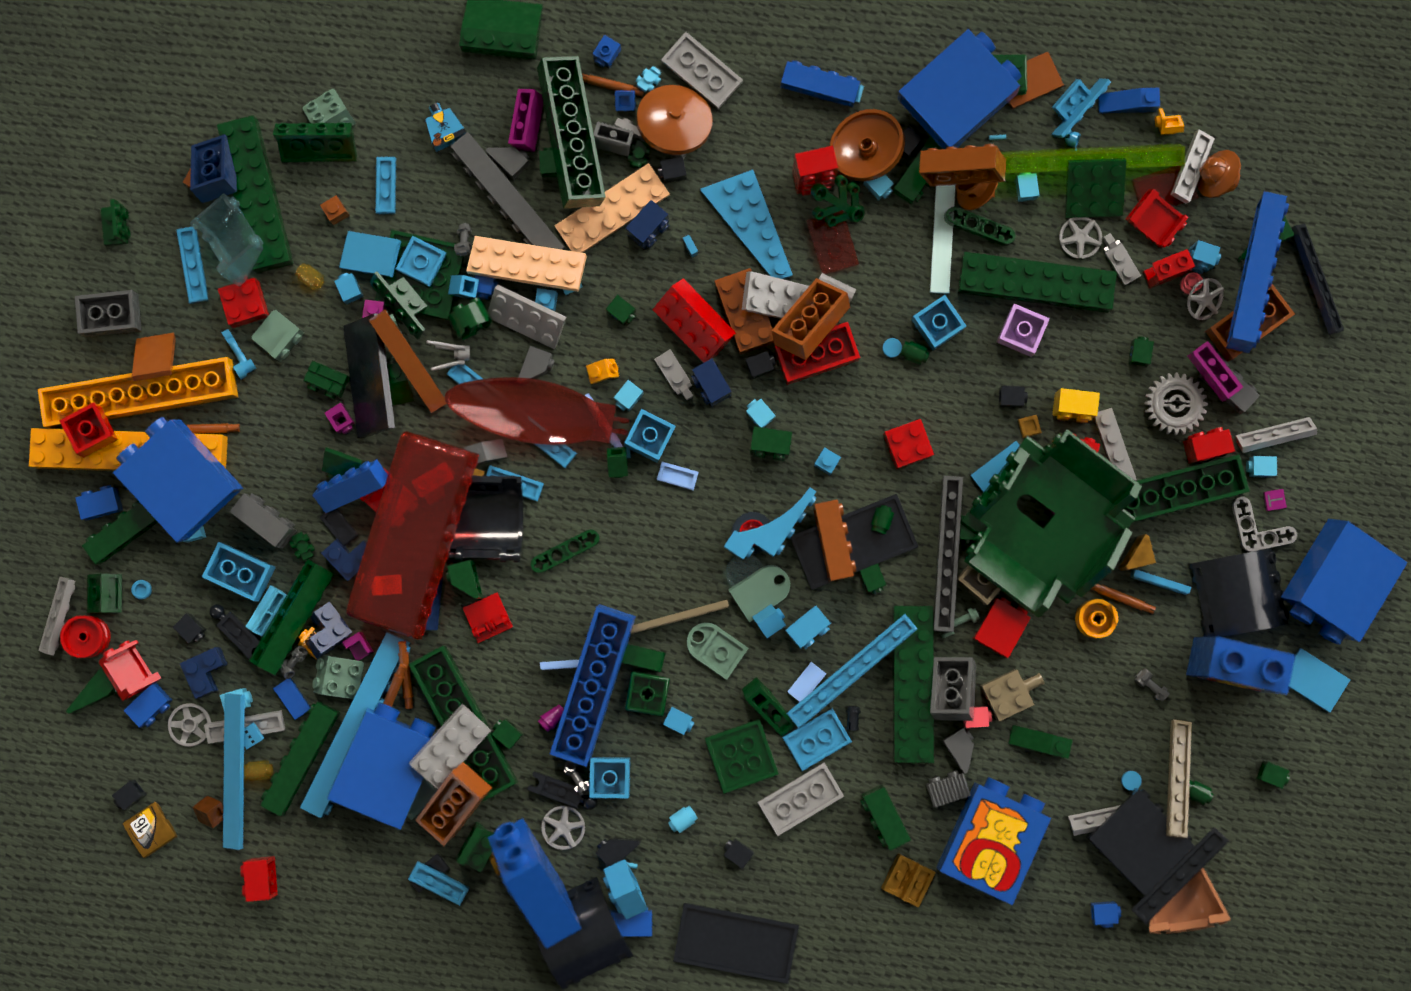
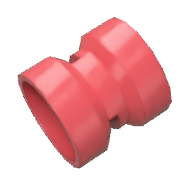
(1189, 281)

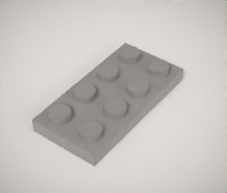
(702, 70)
(770, 294)
(526, 316)
(449, 746)
(800, 799)

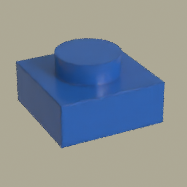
(625, 100)

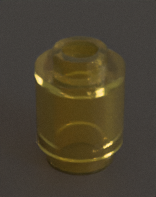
(310, 276)
(258, 770)

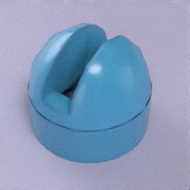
(1073, 139)

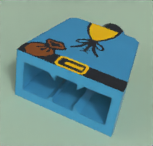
(443, 127)

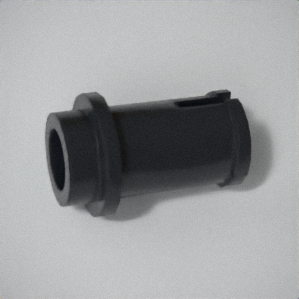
(852, 718)

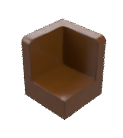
(209, 811)

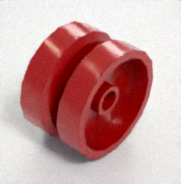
(88, 627)

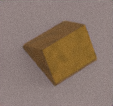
(1139, 554)

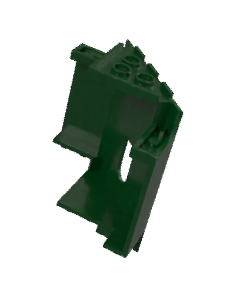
(1075, 545)

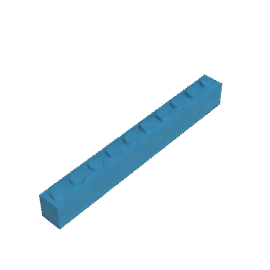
(368, 696)

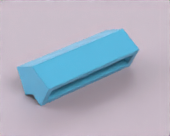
(266, 610)

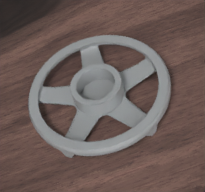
(1081, 237)
(1205, 299)
(188, 724)
(563, 827)

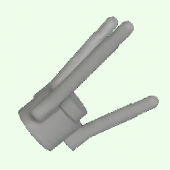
(461, 353)

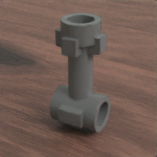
(464, 247)
(288, 665)
(1144, 678)
(571, 770)

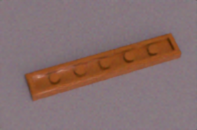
(408, 360)

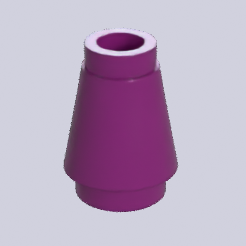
(551, 718)

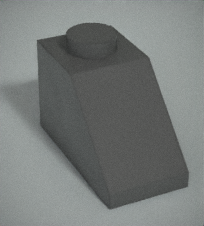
(509, 159)
(536, 363)
(488, 451)
(960, 747)

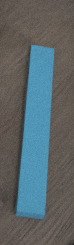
(560, 453)
(852, 671)
(233, 771)

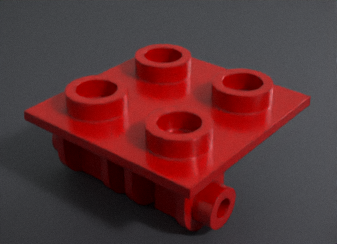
(487, 617)

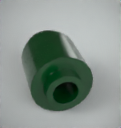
(914, 352)
(882, 519)
(1200, 793)

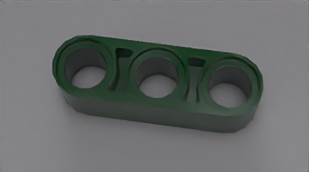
(644, 657)

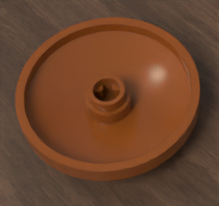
(674, 119)
(868, 144)

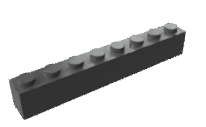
(503, 193)
(947, 554)

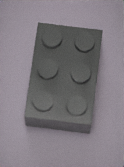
(108, 313)
(264, 520)
(953, 688)

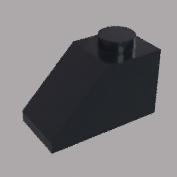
(616, 849)

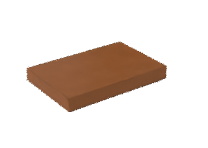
(1041, 80)
(153, 357)

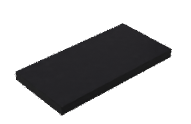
(368, 378)
(867, 545)
(736, 943)

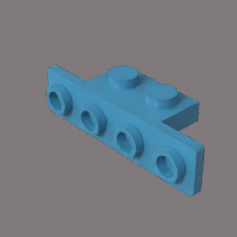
(1075, 103)

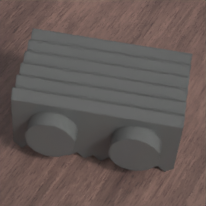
(613, 138)
(947, 789)

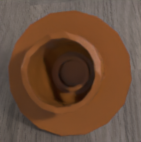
(1219, 174)
(975, 195)

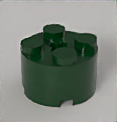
(469, 319)

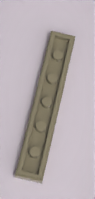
(680, 616)
(1179, 779)

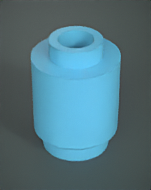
(682, 819)

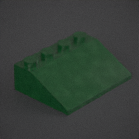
(501, 28)

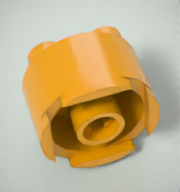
(1086, 613)

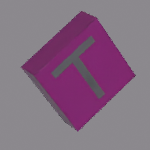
(1274, 500)

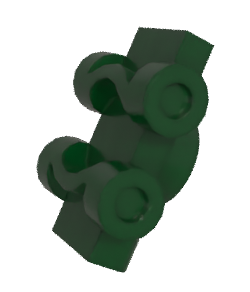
(639, 151)
(304, 549)

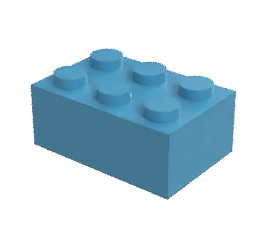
(238, 571)

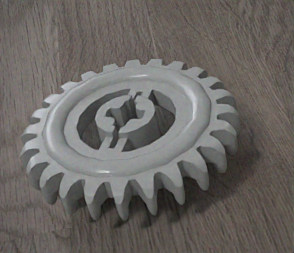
(1194, 404)

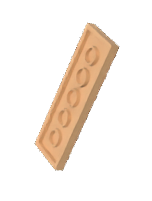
(621, 205)
(526, 263)

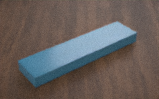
(192, 265)

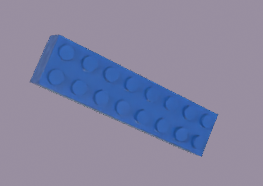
(1256, 272)
(592, 685)

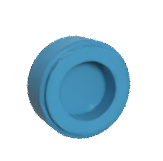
(892, 347)
(141, 589)
(1131, 780)

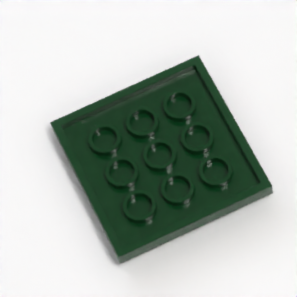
(436, 296)

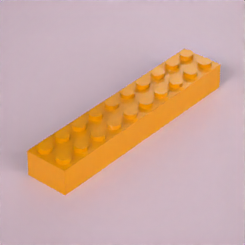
(123, 397)
(54, 451)

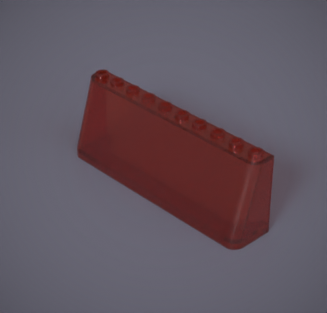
(412, 534)

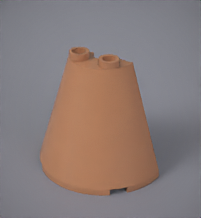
(1191, 909)

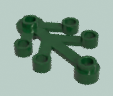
(854, 212)

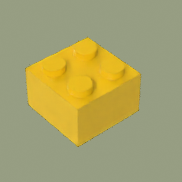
(1075, 404)

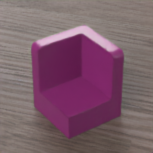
(358, 646)

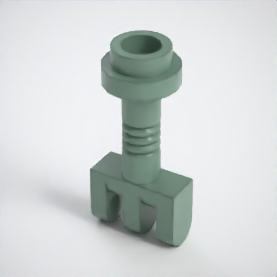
(972, 615)

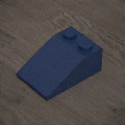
(212, 169)

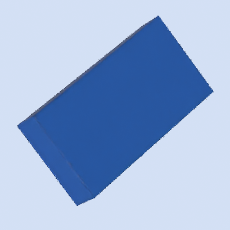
(292, 698)

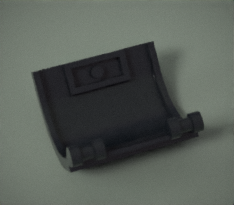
(490, 520)
(1240, 593)
(593, 946)

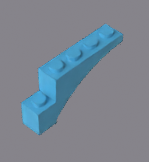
(771, 535)

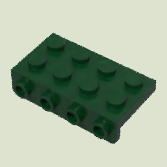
(315, 142)

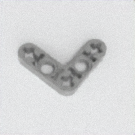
(1258, 537)

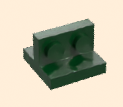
(104, 593)
(476, 848)

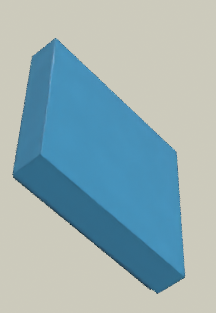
(421, 261)

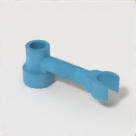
(244, 366)

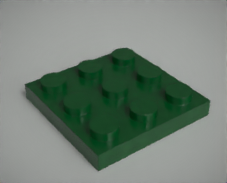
(1095, 188)
(741, 756)

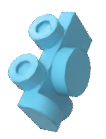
(649, 77)

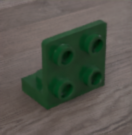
(114, 224)

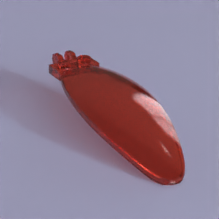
(533, 411)

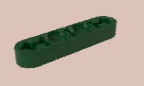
(979, 227)
(566, 554)

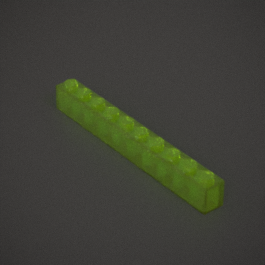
(1057, 159)

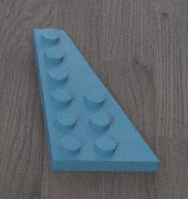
(746, 213)

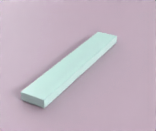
(942, 240)

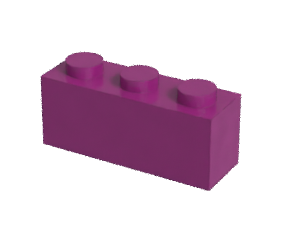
(526, 120)
(1215, 371)

